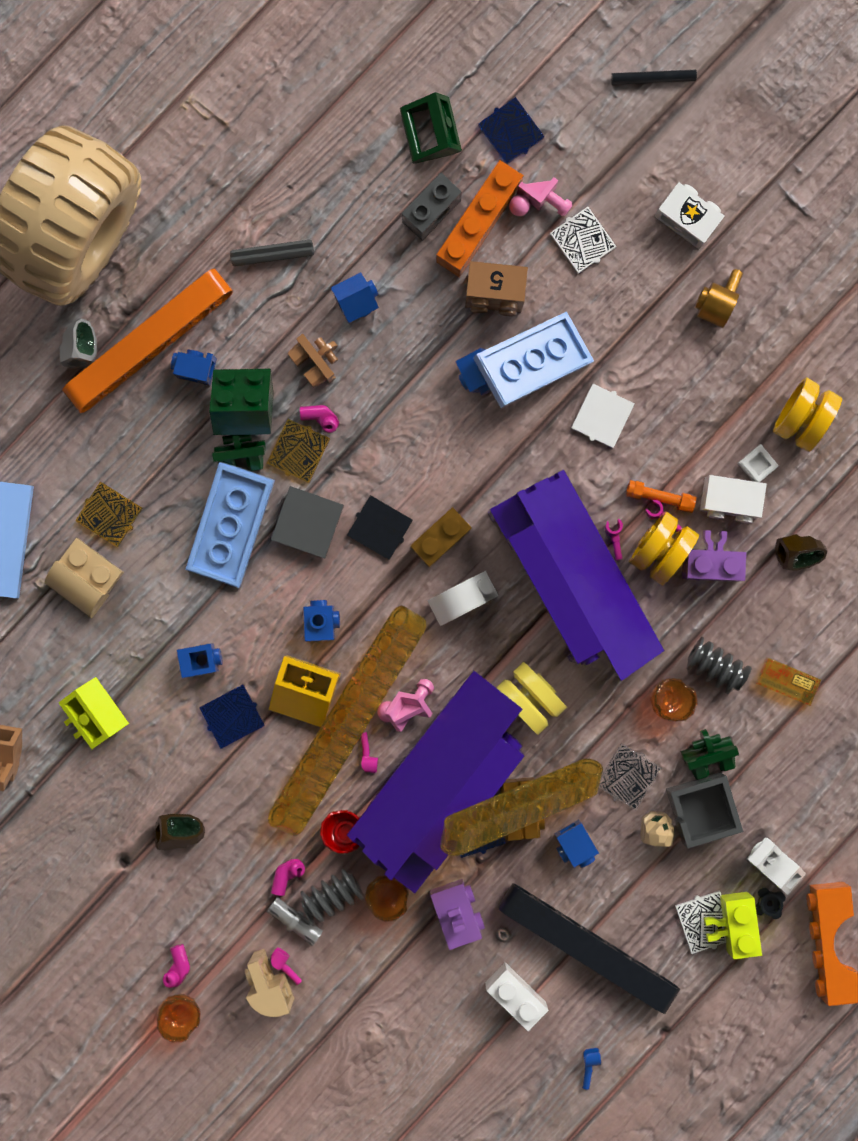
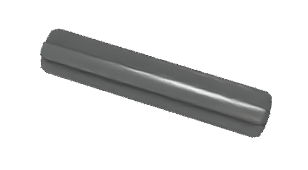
(272, 252)

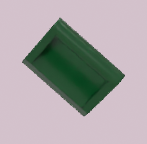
(443, 125)

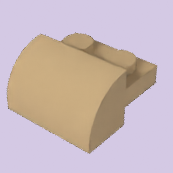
(83, 577)
(268, 992)

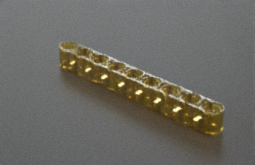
(347, 721)

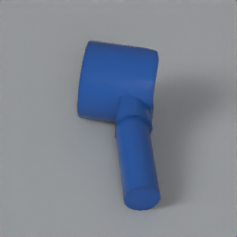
(591, 1058)

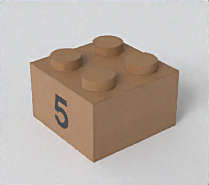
(496, 288)

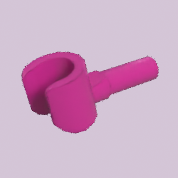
(656, 516)
(615, 538)
(368, 764)
(278, 961)

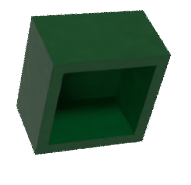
(241, 401)

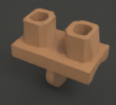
(304, 350)

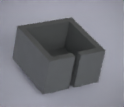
(704, 810)

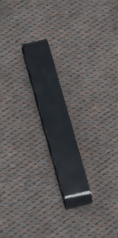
(588, 948)

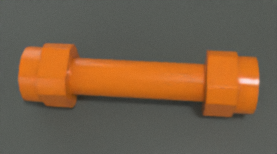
(684, 501)

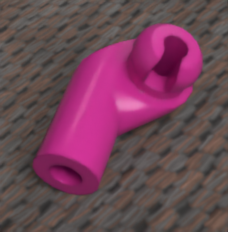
(322, 415)
(284, 873)
(179, 969)

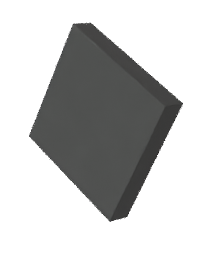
(307, 522)

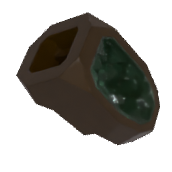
(799, 552)
(178, 831)

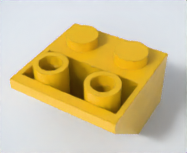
(303, 691)

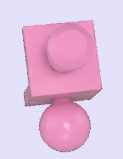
(537, 195)
(406, 706)

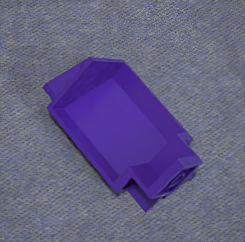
(576, 575)
(450, 768)

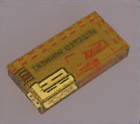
(788, 681)

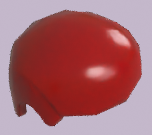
(335, 830)

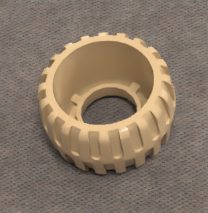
(65, 214)

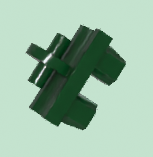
(253, 451)
(709, 751)

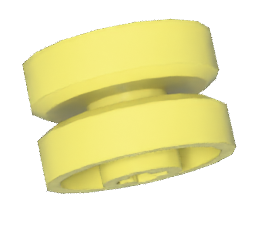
(532, 696)

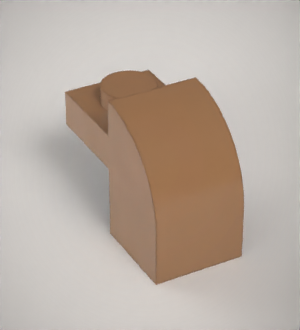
(9, 753)

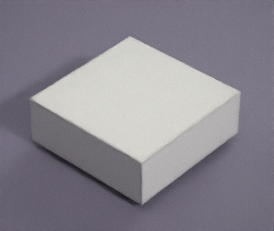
(758, 464)

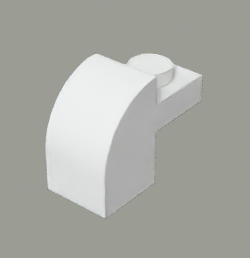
(462, 598)
(776, 865)

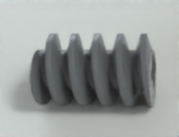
(718, 666)
(331, 896)

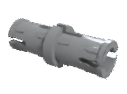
(294, 921)

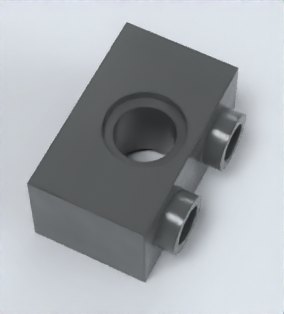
(431, 206)

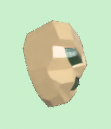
(657, 829)

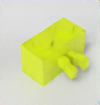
(93, 713)
(739, 926)

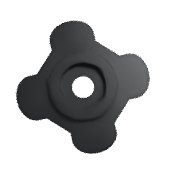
(775, 909)

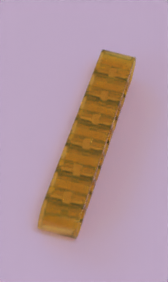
(520, 807)

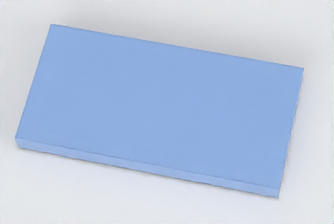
(533, 359)
(230, 524)
(14, 525)

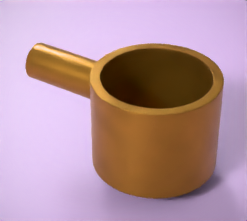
(718, 302)

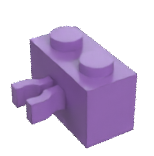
(716, 564)
(456, 913)

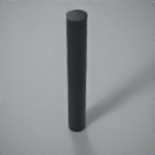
(653, 77)

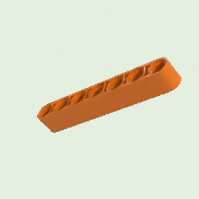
(147, 340)

